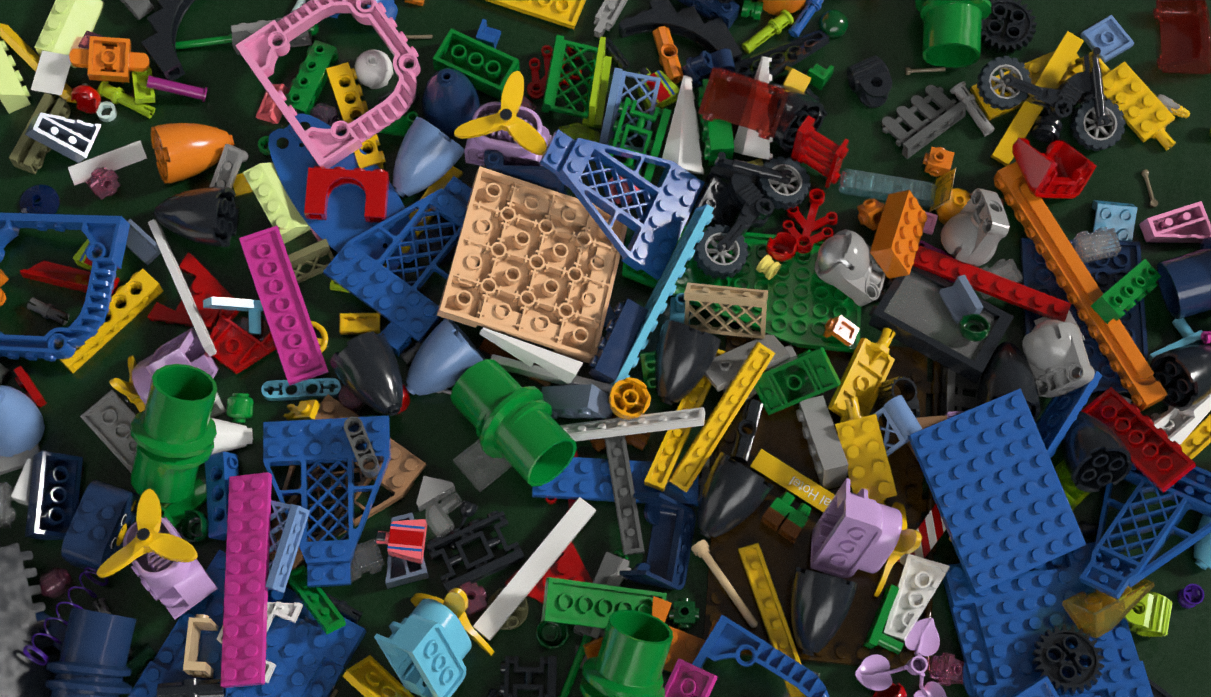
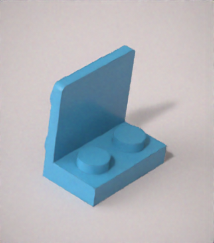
(1117, 216)

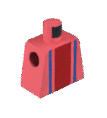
(405, 539)

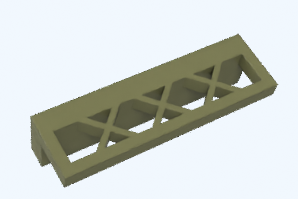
(306, 256)

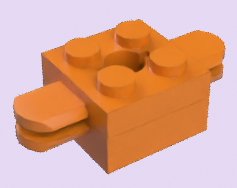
(109, 59)

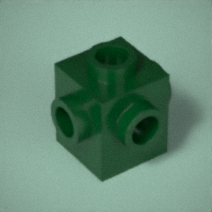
(684, 622)

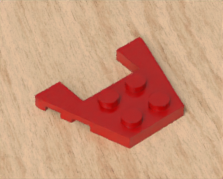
(202, 288)
(235, 346)
(567, 567)

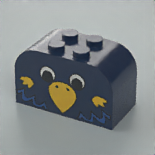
(99, 525)

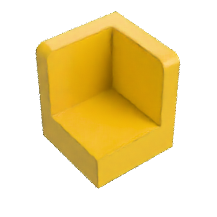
(796, 79)

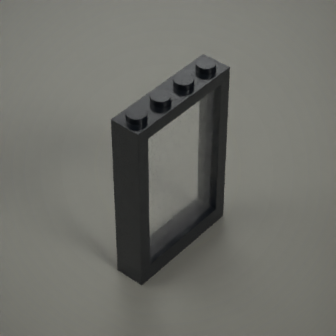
(925, 324)

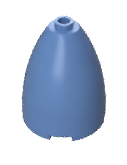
(423, 158)
(441, 360)
(19, 422)

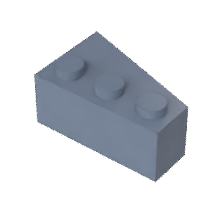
(63, 135)
(578, 402)

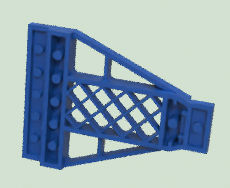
(667, 203)
(380, 287)
(318, 444)
(1112, 571)

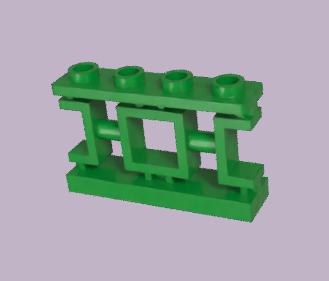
(650, 146)

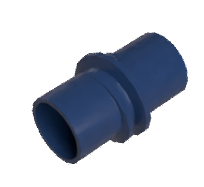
(1187, 282)
(93, 656)

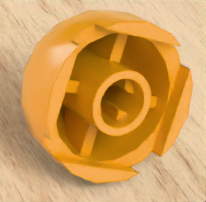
(957, 202)
(629, 400)

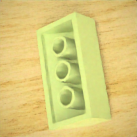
(67, 25)
(12, 93)
(275, 201)

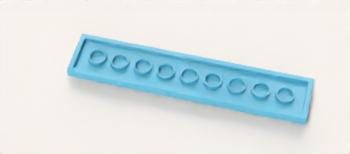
(666, 284)

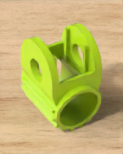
(1151, 616)

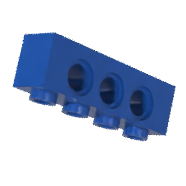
(218, 470)

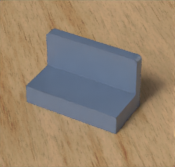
(141, 244)
(961, 299)

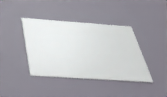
(51, 73)

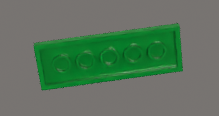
(591, 603)

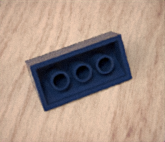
(617, 342)
(53, 500)

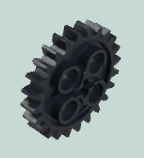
(1022, 29)
(1083, 650)

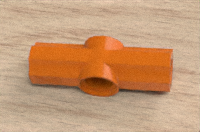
(666, 46)

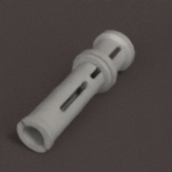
(973, 109)

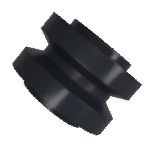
(1047, 129)

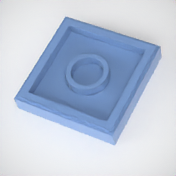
(1107, 36)

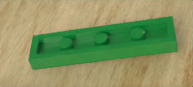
(316, 601)

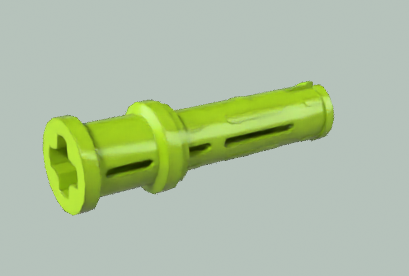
(774, 27)
(118, 96)

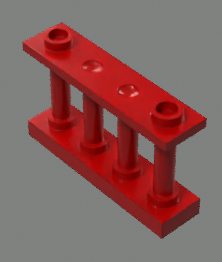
(802, 151)

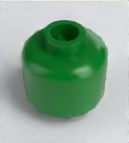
(239, 407)

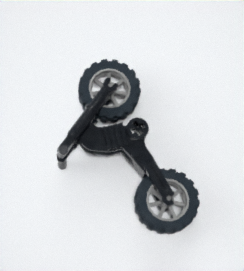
(1096, 108)
(749, 196)

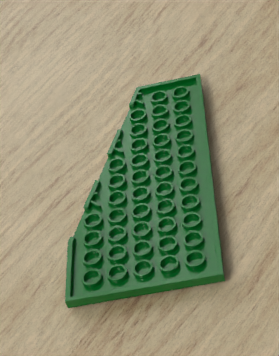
(796, 301)

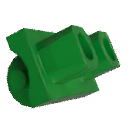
(648, 368)

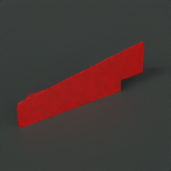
(61, 276)

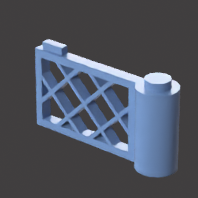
(900, 419)

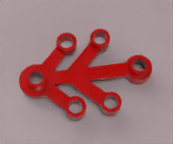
(542, 83)
(816, 198)

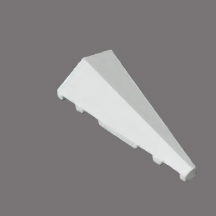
(683, 137)
(746, 139)
(557, 364)
(1181, 423)

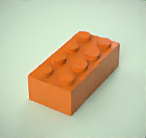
(898, 234)

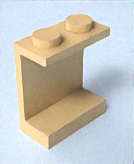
(191, 664)

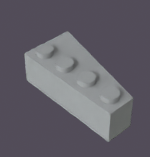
(823, 442)

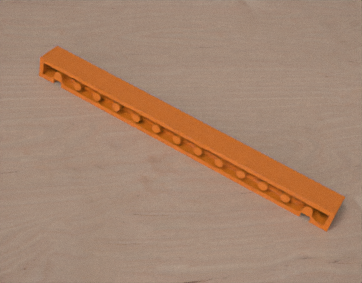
(1080, 287)

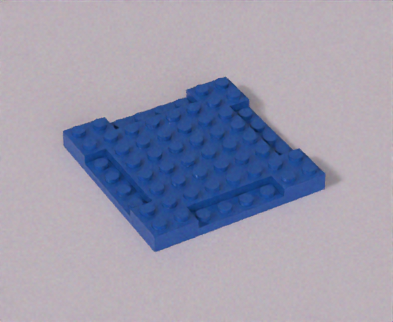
(1006, 620)
(304, 655)

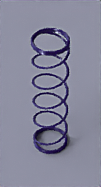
(45, 657)

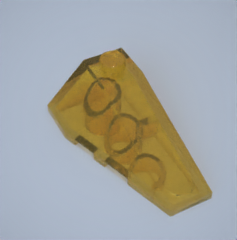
(1099, 612)

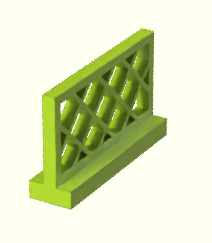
(599, 87)

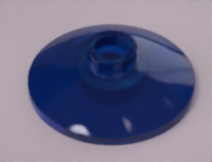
(47, 205)

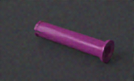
(176, 88)

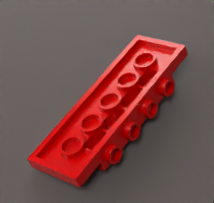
(1149, 447)

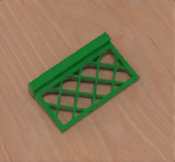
(554, 79)

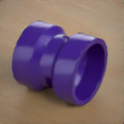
(1193, 592)

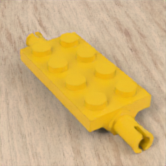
(1140, 106)
(864, 375)
(866, 454)

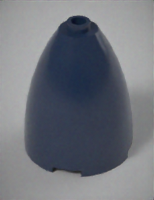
(449, 100)

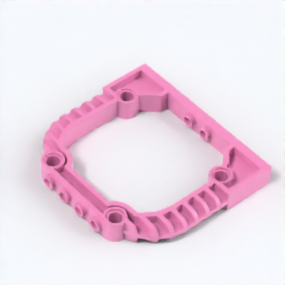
(325, 144)

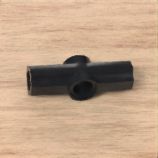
(749, 419)
(192, 688)

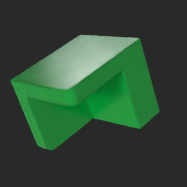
(820, 76)

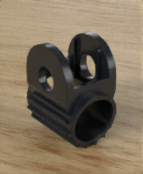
(869, 80)
(908, 392)

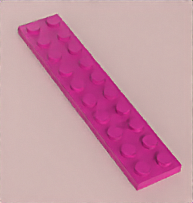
(246, 581)

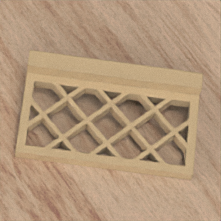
(726, 297)

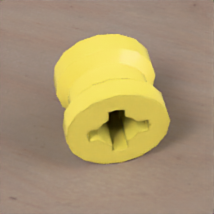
(768, 267)

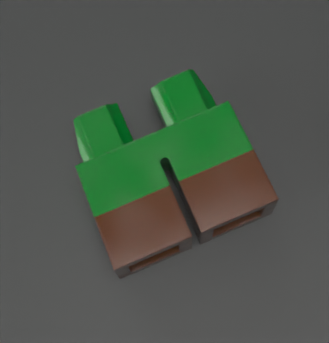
(795, 521)

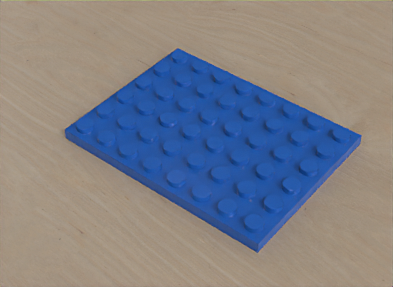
(996, 490)

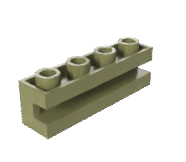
(28, 152)

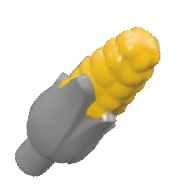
(1173, 107)

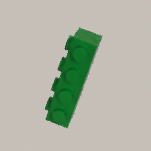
(311, 77)
(1125, 291)

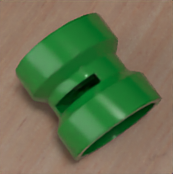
(752, 9)

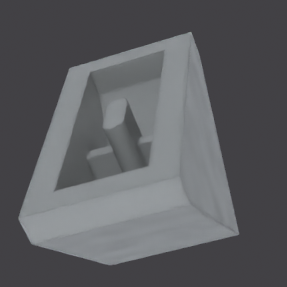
(431, 489)

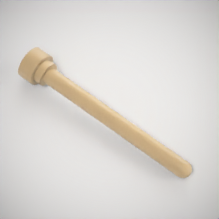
(702, 550)

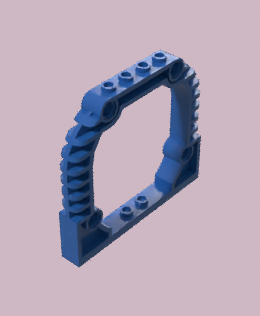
(106, 237)
(730, 639)

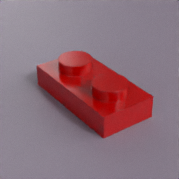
(25, 381)

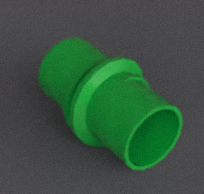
(952, 31)
(513, 422)
(174, 432)
(629, 657)

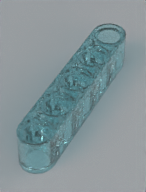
(879, 186)

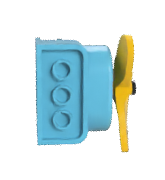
(432, 644)

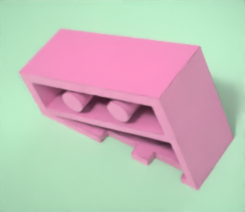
(1180, 225)

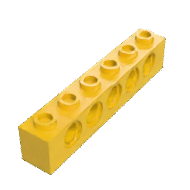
(341, 75)
(119, 317)

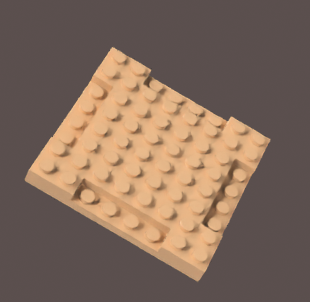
(532, 266)

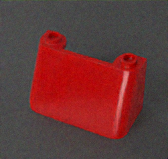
(1053, 174)

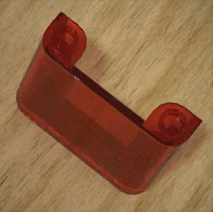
(1184, 36)
(743, 102)

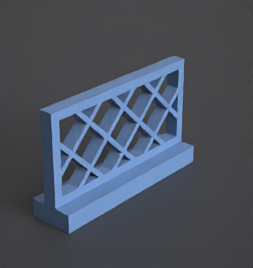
(614, 100)
(288, 545)

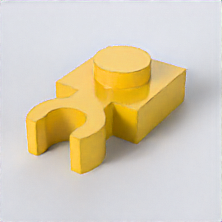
(304, 411)

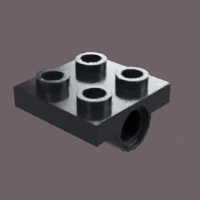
(718, 196)

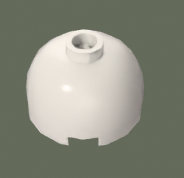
(373, 69)

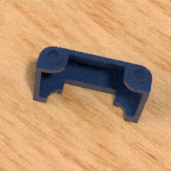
(533, 174)

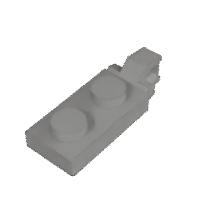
(607, 16)

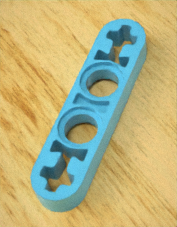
(301, 393)

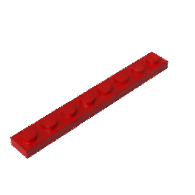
(992, 284)

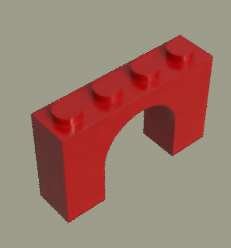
(323, 181)

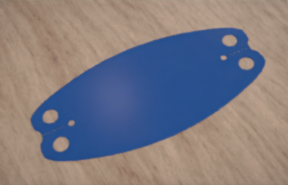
(345, 202)

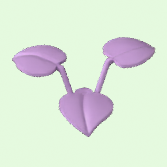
(922, 639)

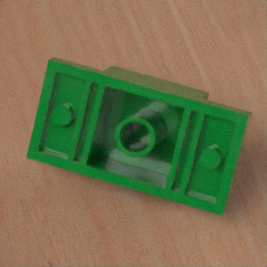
(796, 380)

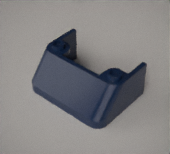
(668, 545)

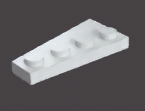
(916, 588)

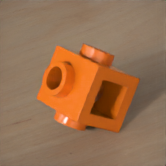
(938, 161)
(870, 213)

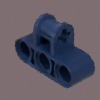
(701, 65)

